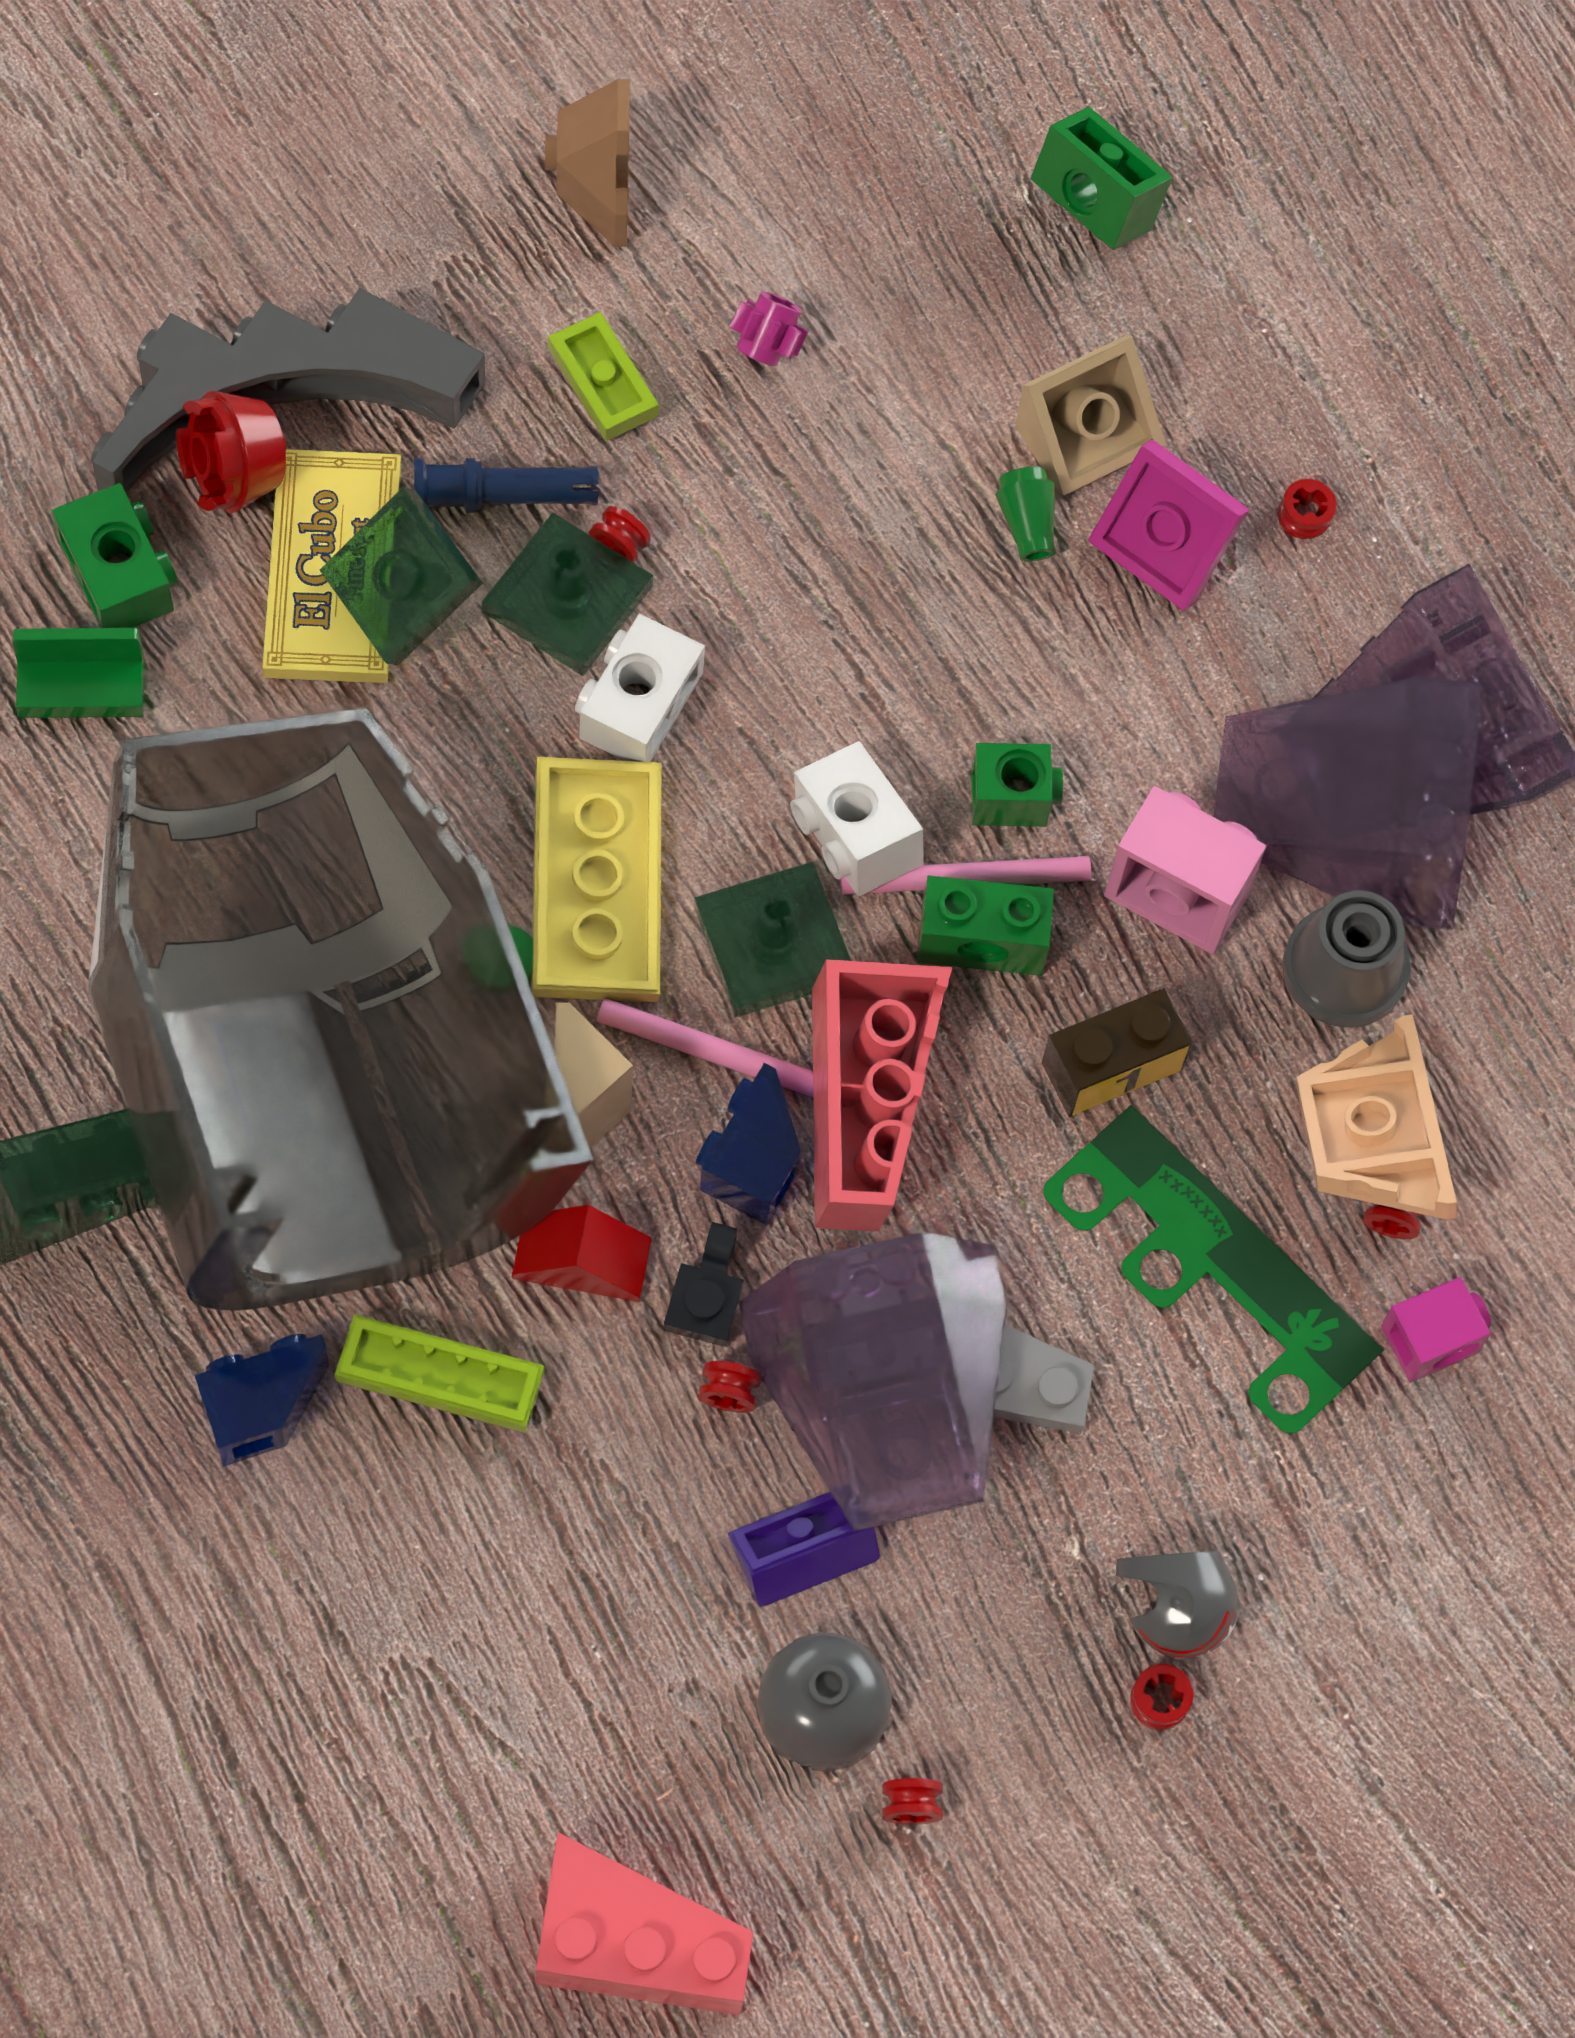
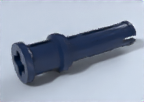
(471, 485)

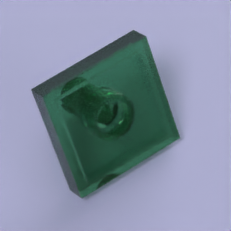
(400, 576)
(567, 594)
(770, 937)

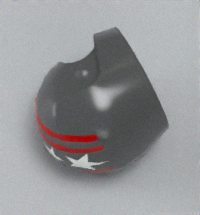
(1194, 1602)

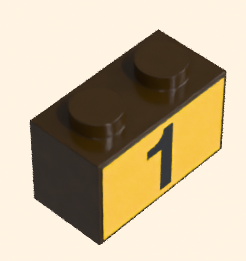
(1116, 1052)

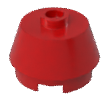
(231, 450)

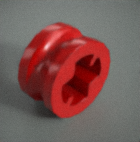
(1309, 525)
(621, 532)
(1392, 1222)
(729, 1386)
(1180, 1690)
(912, 1801)

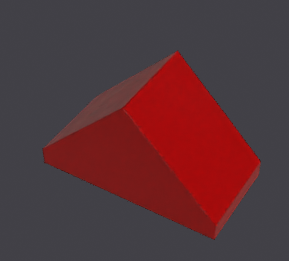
(584, 1253)

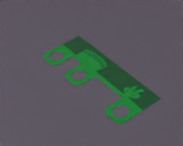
(1217, 1238)

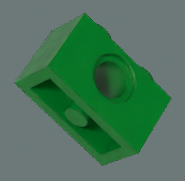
(1101, 178)
(109, 525)
(985, 925)

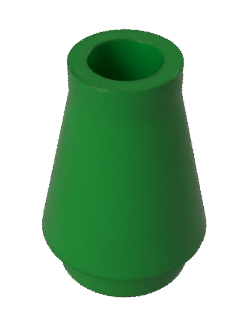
(1028, 507)

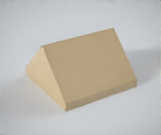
(1089, 415)
(593, 1072)

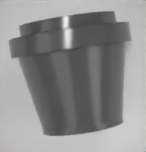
(1342, 981)

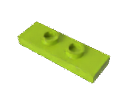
(439, 1373)

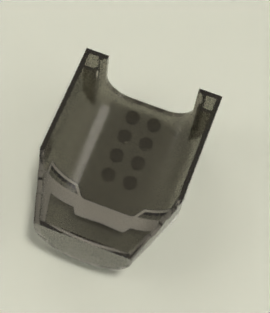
(317, 1016)

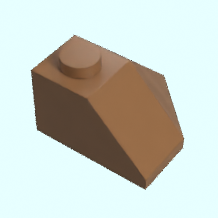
(594, 158)

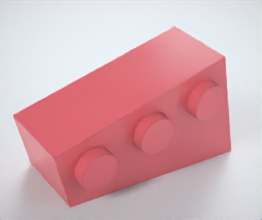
(636, 1938)

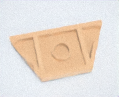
(1377, 1126)

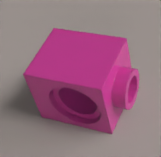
(1437, 1328)

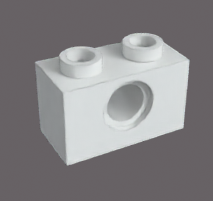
(637, 724)
(851, 788)

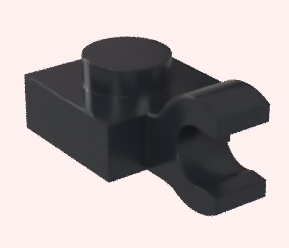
(706, 1297)

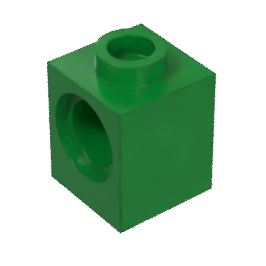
(1000, 806)

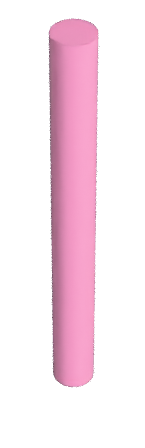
(1010, 872)
(702, 1045)

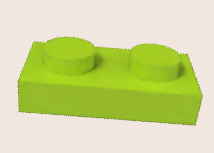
(603, 376)

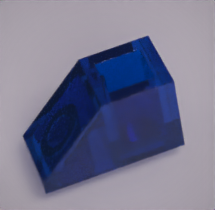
(756, 1153)
(261, 1398)

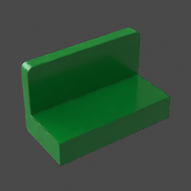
(79, 672)

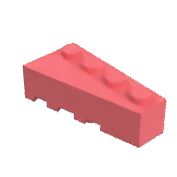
(868, 1075)

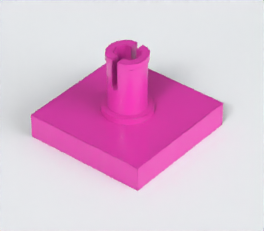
(1168, 524)

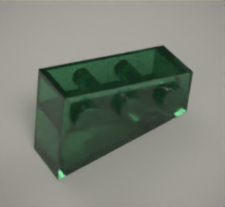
(69, 1182)

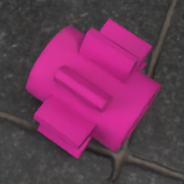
(769, 328)

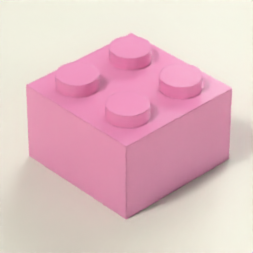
(1184, 868)

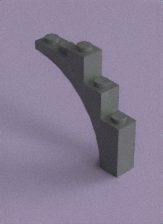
(275, 357)

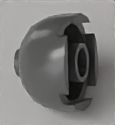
(824, 1701)

